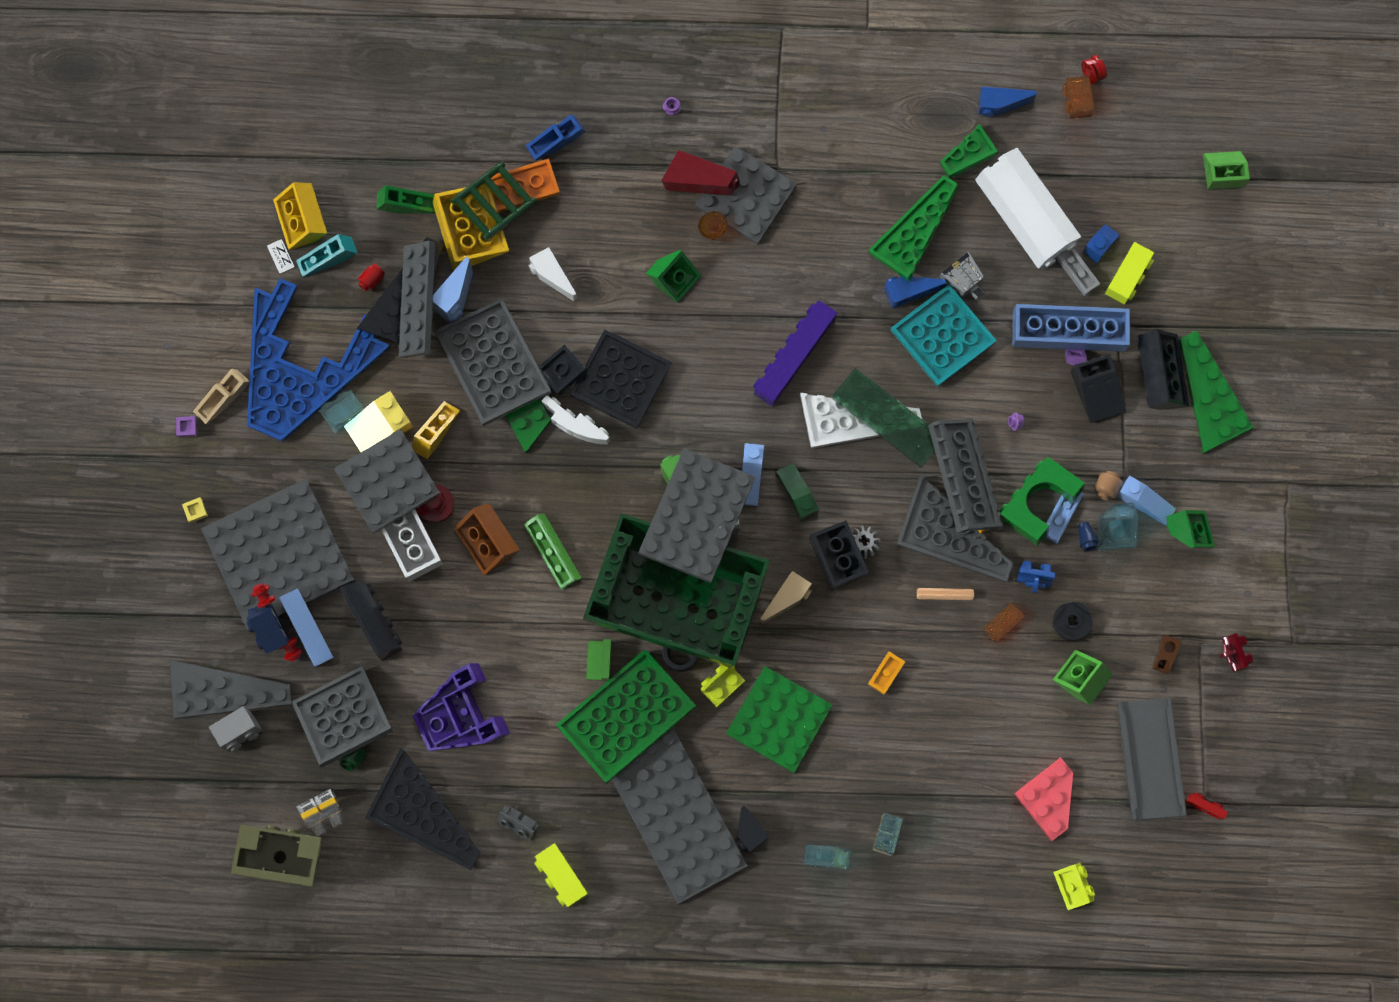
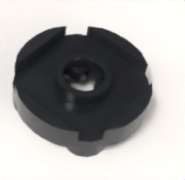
(1083, 621)

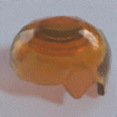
(712, 225)

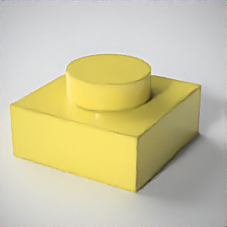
(195, 510)

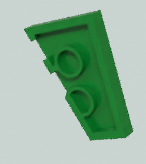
(969, 153)

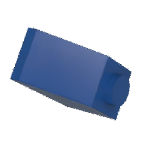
(1100, 243)

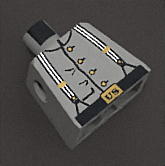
(964, 277)

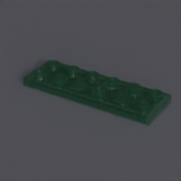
(886, 416)

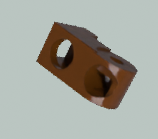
(1166, 654)

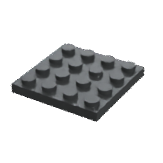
(756, 200)
(387, 481)
(342, 716)

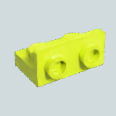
(721, 685)
(1074, 886)

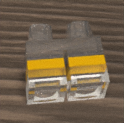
(330, 811)

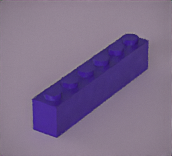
(795, 353)

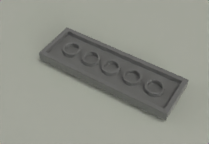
(416, 299)

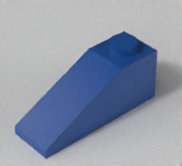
(1000, 100)
(901, 291)

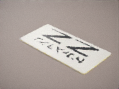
(280, 256)

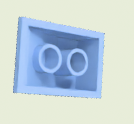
(452, 294)

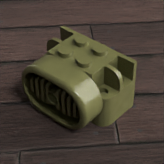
(258, 850)

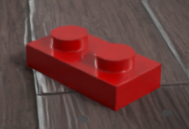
(1213, 809)

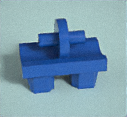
(1034, 577)

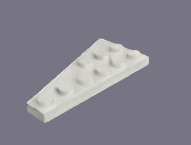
(832, 424)

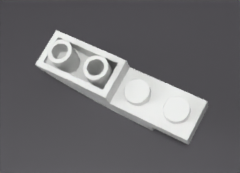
(579, 427)

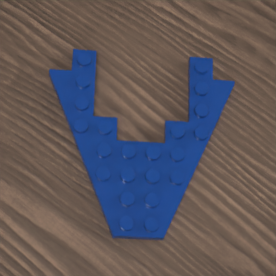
(284, 393)

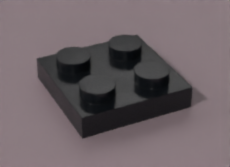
(562, 370)

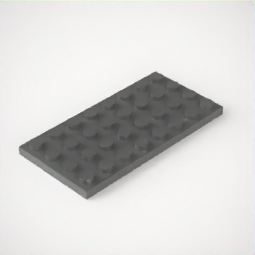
(678, 819)

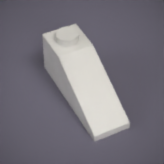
(550, 272)

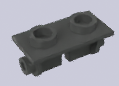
(509, 819)

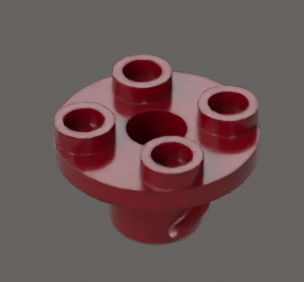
(439, 507)

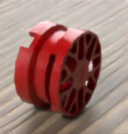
(1094, 68)

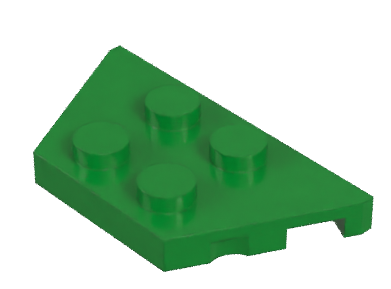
(529, 423)

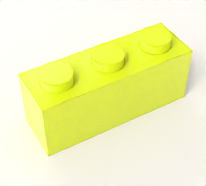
(1130, 273)
(560, 876)

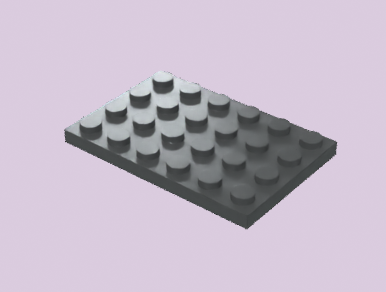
(492, 362)
(697, 515)

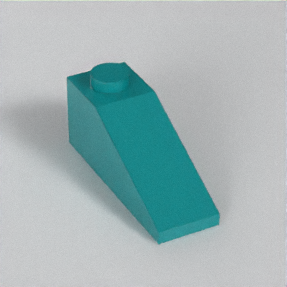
(327, 255)

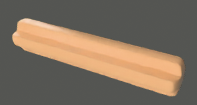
(945, 594)

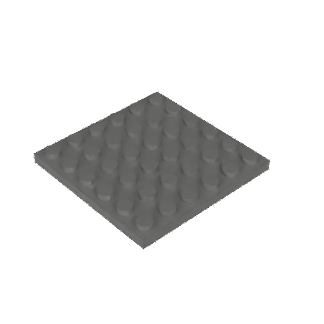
(278, 544)

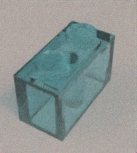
(341, 410)

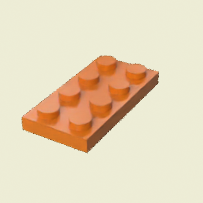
(534, 178)

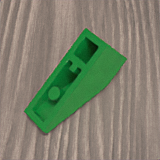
(404, 201)

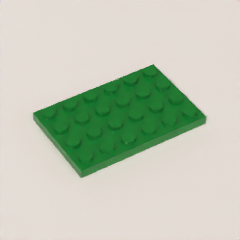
(626, 716)

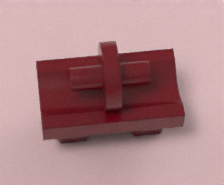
(1234, 652)

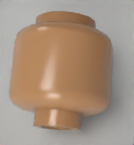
(1108, 485)

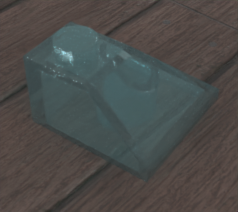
(1118, 527)

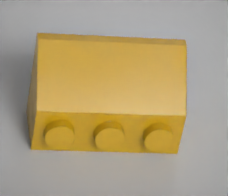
(299, 215)

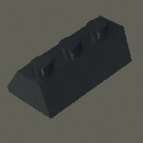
(838, 555)

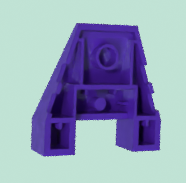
(453, 716)

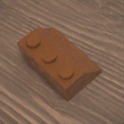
(486, 538)

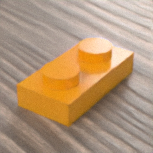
(886, 673)

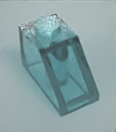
(827, 857)

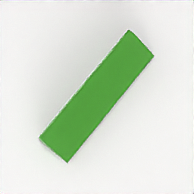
(552, 551)

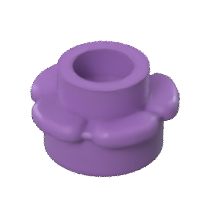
(671, 101)
(1016, 421)

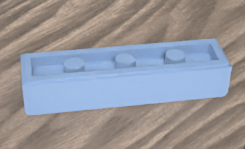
(306, 627)

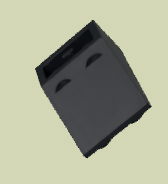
(1099, 388)

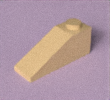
(789, 595)

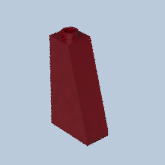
(698, 175)

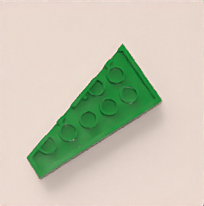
(910, 236)
(1213, 401)

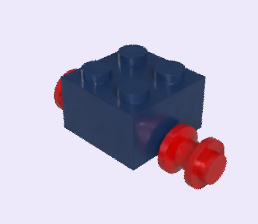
(268, 627)

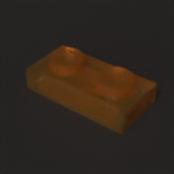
(1003, 622)

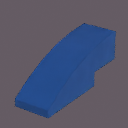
(555, 137)

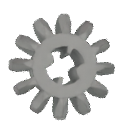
(869, 538)

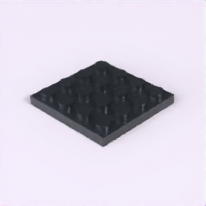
(621, 379)

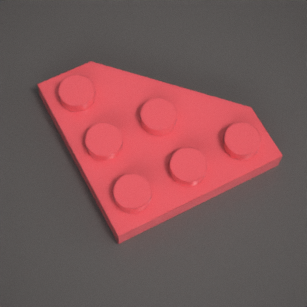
(1049, 798)

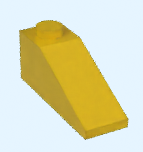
(434, 430)

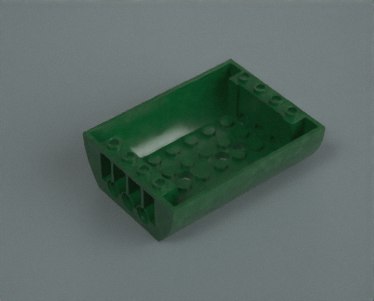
(669, 622)

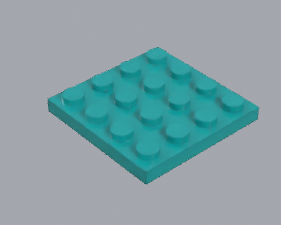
(943, 335)

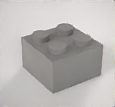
(236, 729)

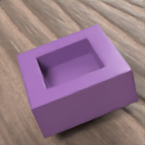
(1075, 356)
(186, 426)

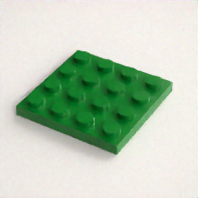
(779, 719)

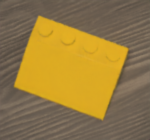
(461, 234)

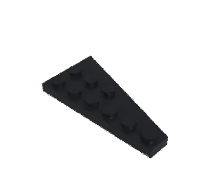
(385, 315)

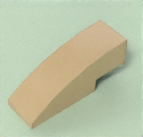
(221, 396)

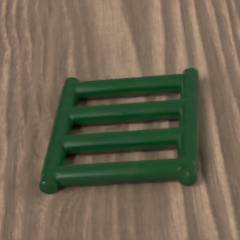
(501, 223)

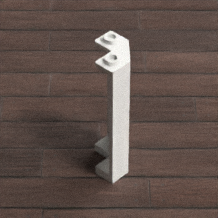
(1028, 208)

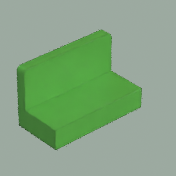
(599, 660)

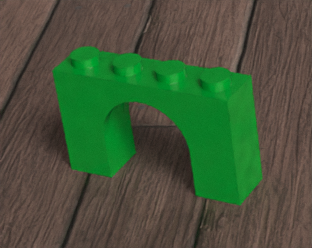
(1047, 476)

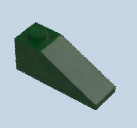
(798, 492)

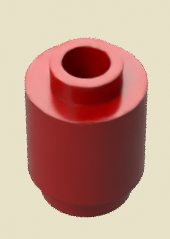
(371, 277)

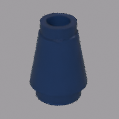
(1087, 537)

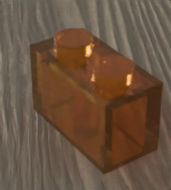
(1078, 97)

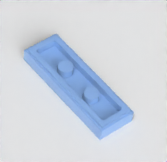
(1060, 517)

